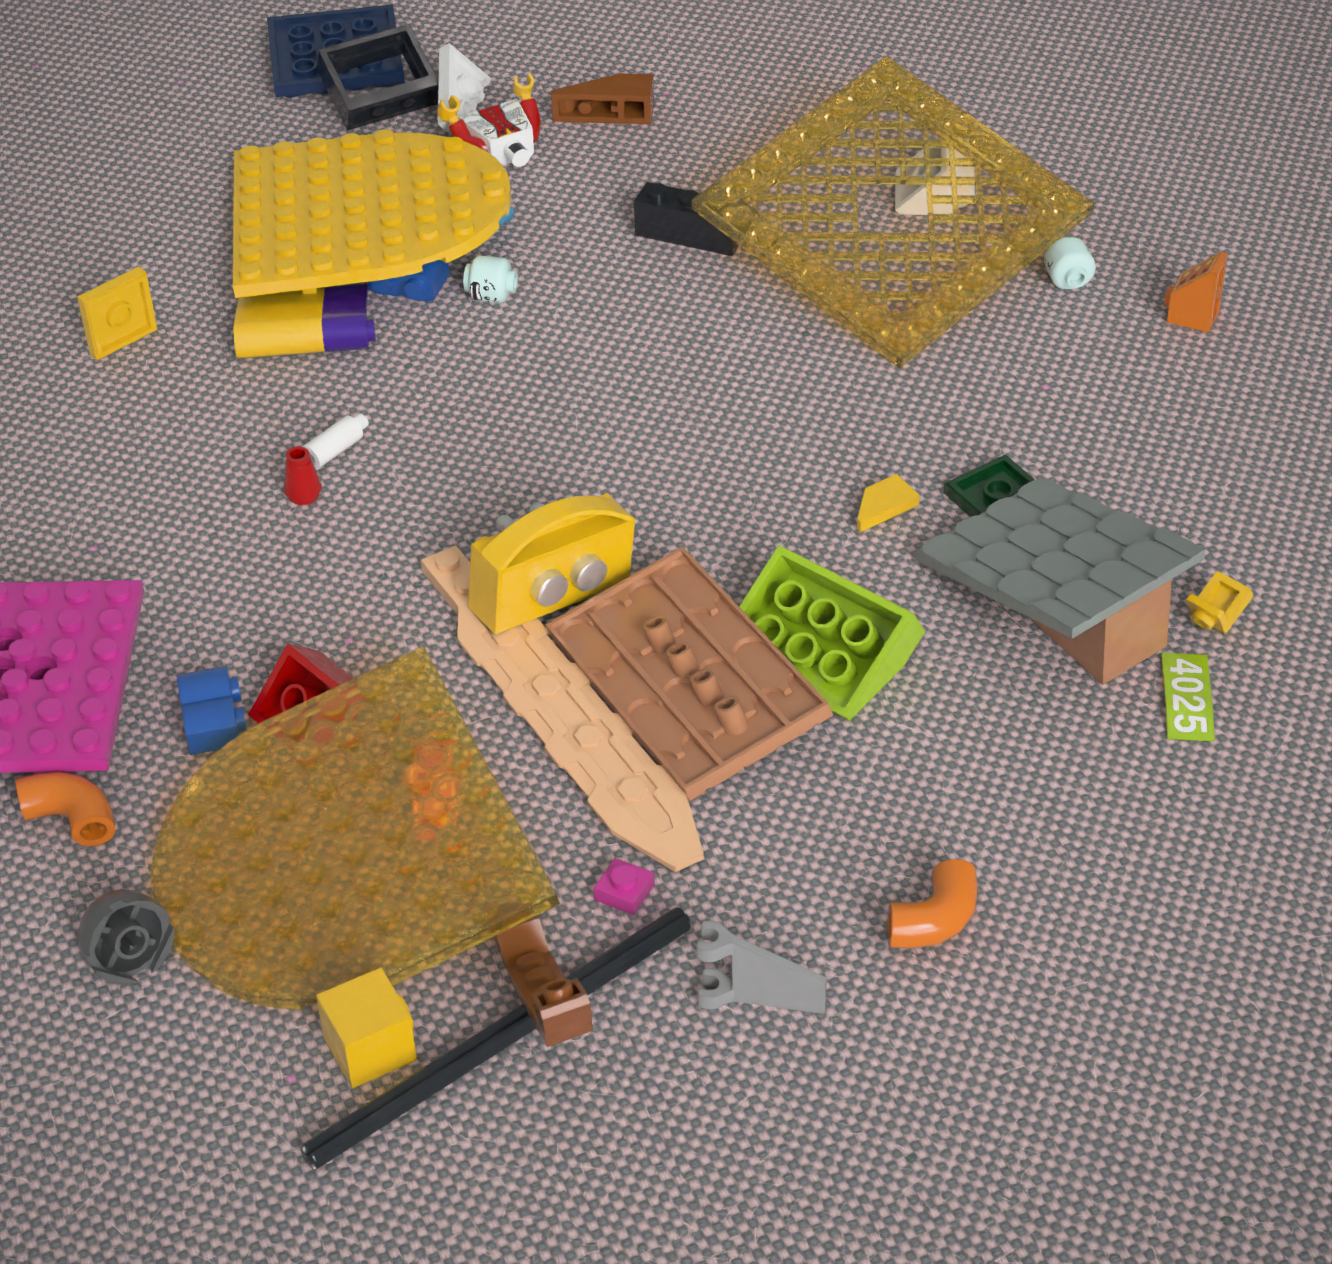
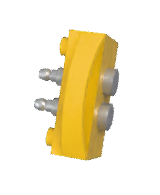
(549, 559)

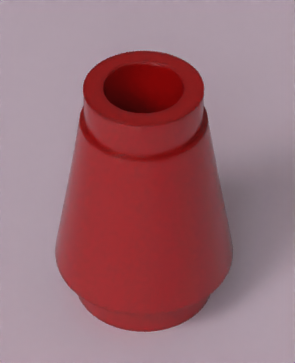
(301, 478)

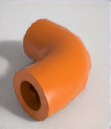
(69, 796)
(940, 915)

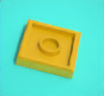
(117, 313)

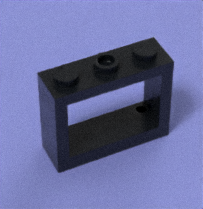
(384, 102)

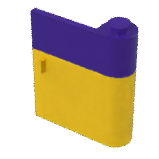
(303, 322)

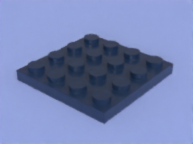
(298, 38)

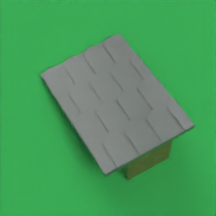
(1073, 568)

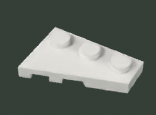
(459, 78)

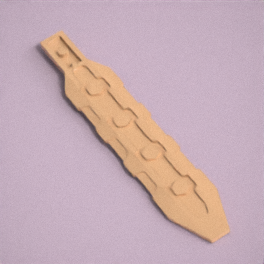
(578, 729)

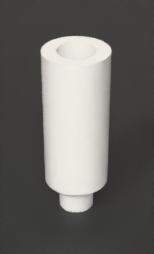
(336, 439)

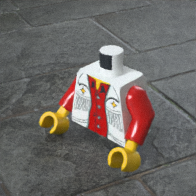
(501, 130)

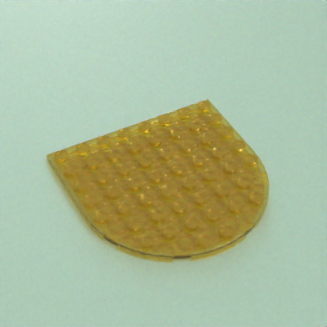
(344, 844)

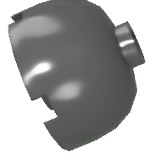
(125, 935)

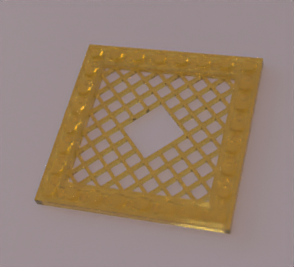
(893, 333)

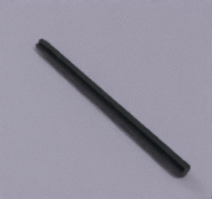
(484, 1045)

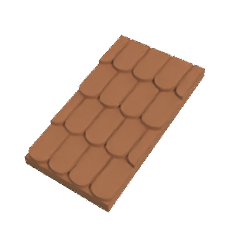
(688, 672)

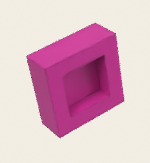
(624, 886)

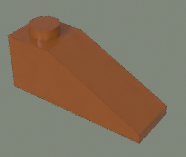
(610, 99)

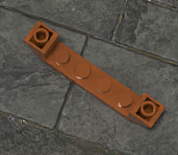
(554, 1003)

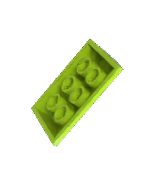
(831, 629)

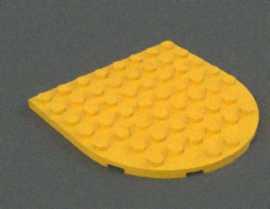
(359, 208)

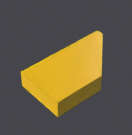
(885, 501)

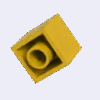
(367, 1027)

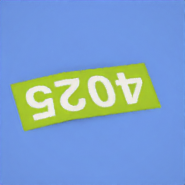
(1188, 697)

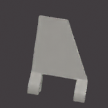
(756, 975)

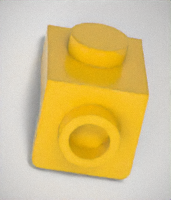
(1219, 603)

